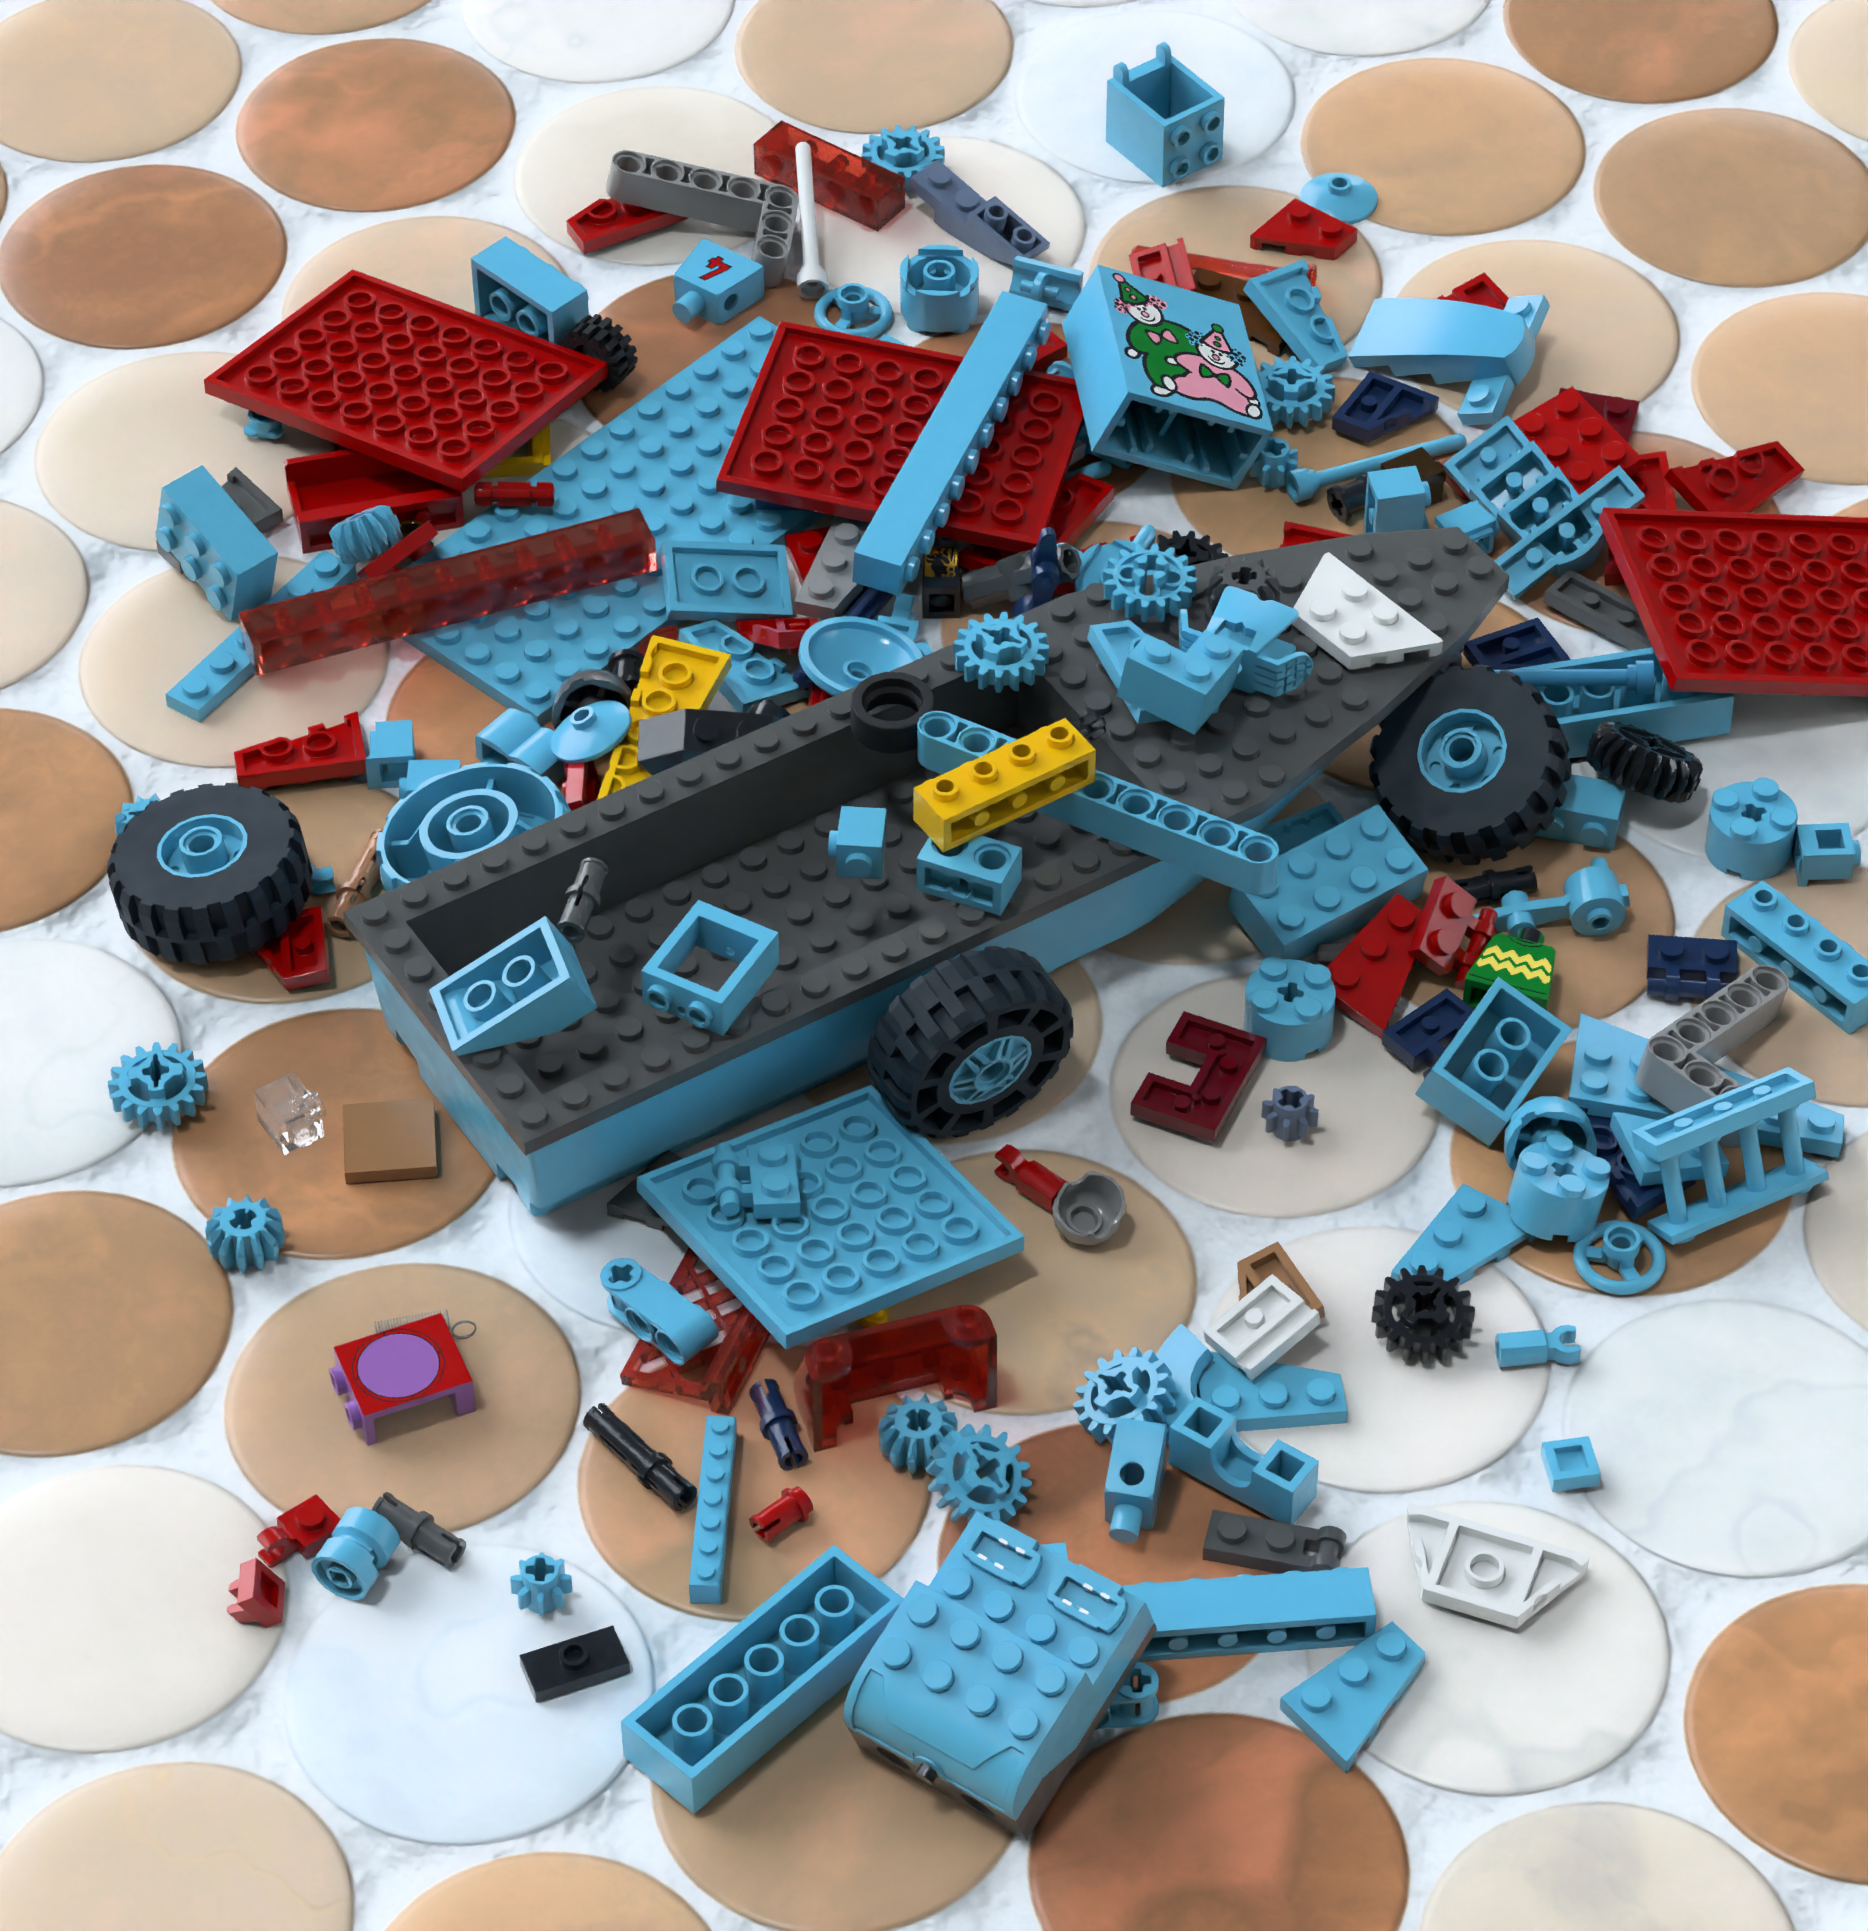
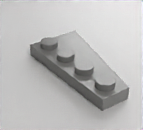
(829, 582)

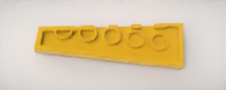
(670, 680)

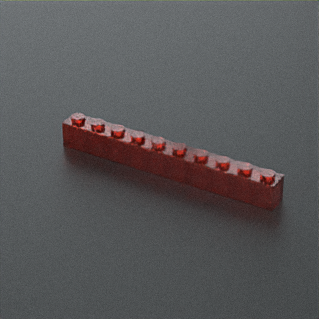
(447, 591)

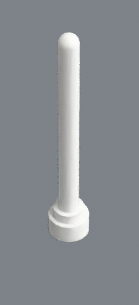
(812, 279)

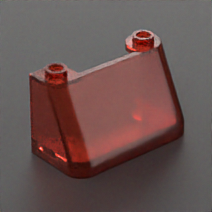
(938, 1347)

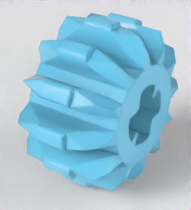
(366, 534)
(245, 1233)
(913, 1431)

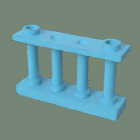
(1703, 1127)

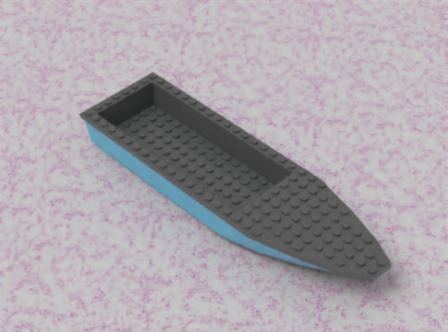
(753, 838)

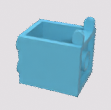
(1164, 118)

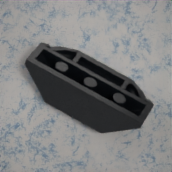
(689, 733)

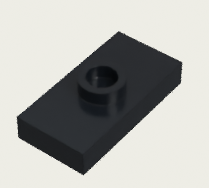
(574, 1664)

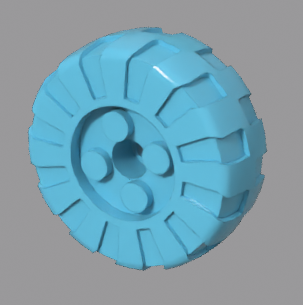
(461, 816)

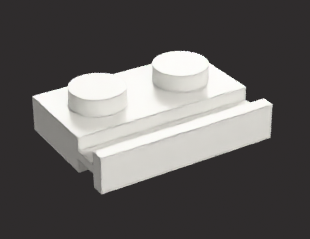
(1261, 1327)

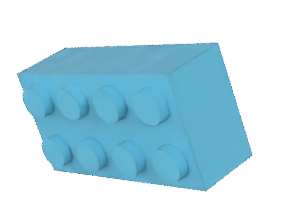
(1331, 886)

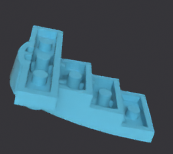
(1455, 345)
(1537, 504)

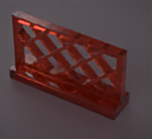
(730, 1360)

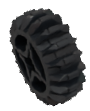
(1644, 762)

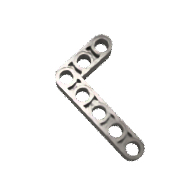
(713, 198)
(1681, 1057)

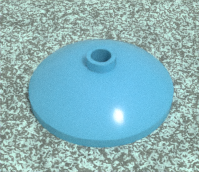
(850, 649)

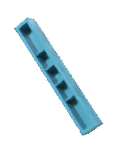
(713, 1510)

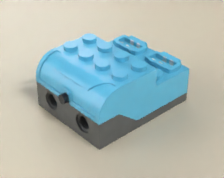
(997, 1673)

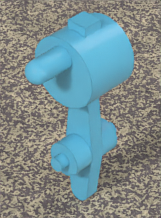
(1590, 900)

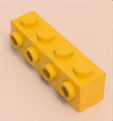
(1004, 784)

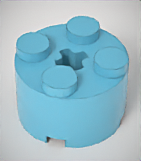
(939, 290)
(1751, 829)
(1290, 1007)
(1557, 1189)

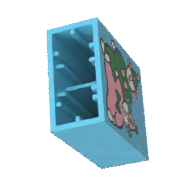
(1166, 378)

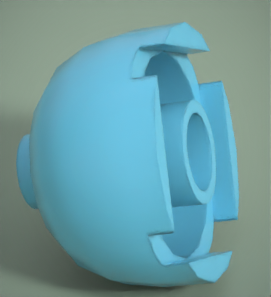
(1545, 1117)

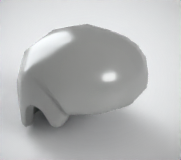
(1089, 1209)

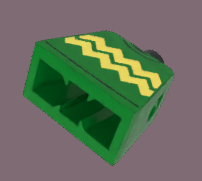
(1519, 962)

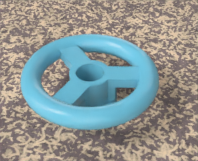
(854, 306)
(1618, 1250)

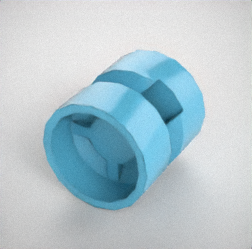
(355, 1552)

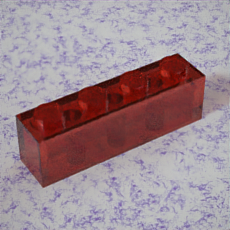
(839, 177)

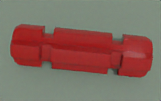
(514, 494)

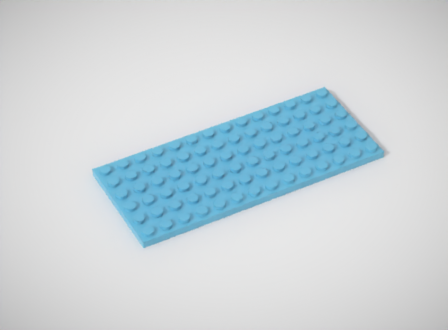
(648, 458)

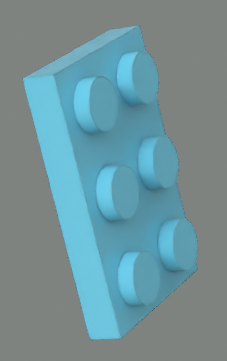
(725, 581)

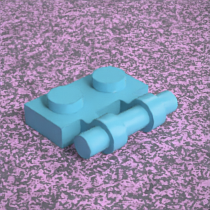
(771, 1175)

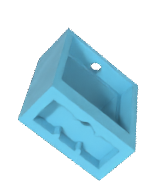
(723, 934)

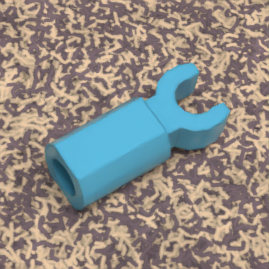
(1537, 1347)

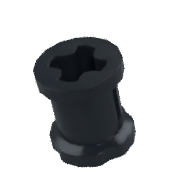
(1348, 498)
(626, 665)

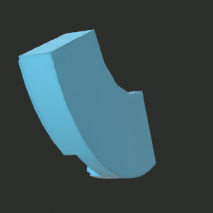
(1186, 1360)

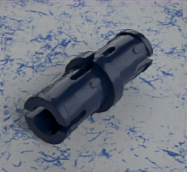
(778, 1424)

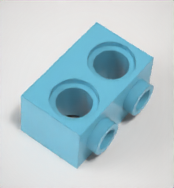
(973, 874)

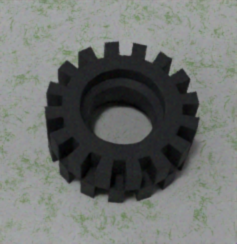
(606, 343)

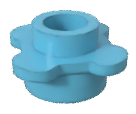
(262, 427)

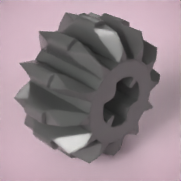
(1246, 576)

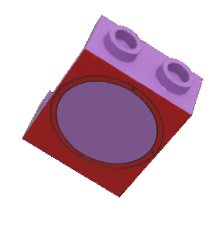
(399, 1372)

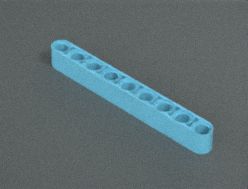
(1123, 812)

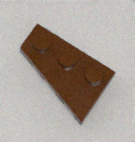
(1231, 290)

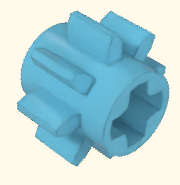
(1273, 463)
(541, 1584)

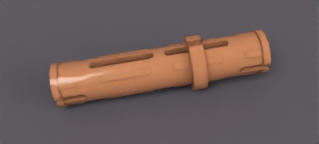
(335, 921)

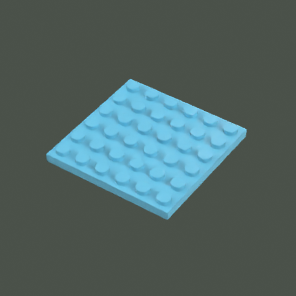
(873, 1225)

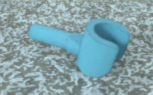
(322, 880)

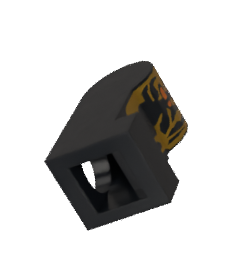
(941, 579)

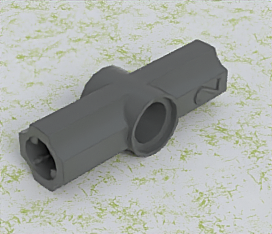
(1012, 577)

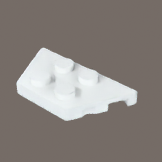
(1357, 620)
(1487, 1568)

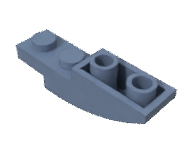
(981, 224)

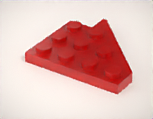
(1575, 441)

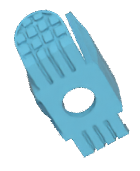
(1254, 625)

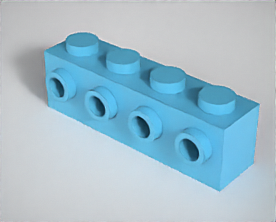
(1814, 959)

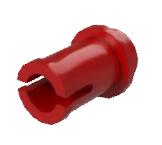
(781, 1514)

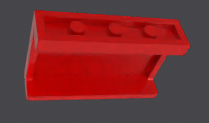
(346, 482)

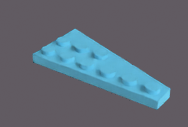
(1606, 1083)

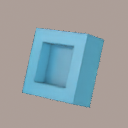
(1570, 1463)

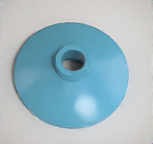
(1341, 196)
(591, 732)

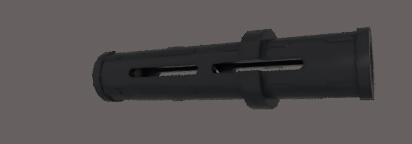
(652, 1468)

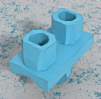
(1046, 282)

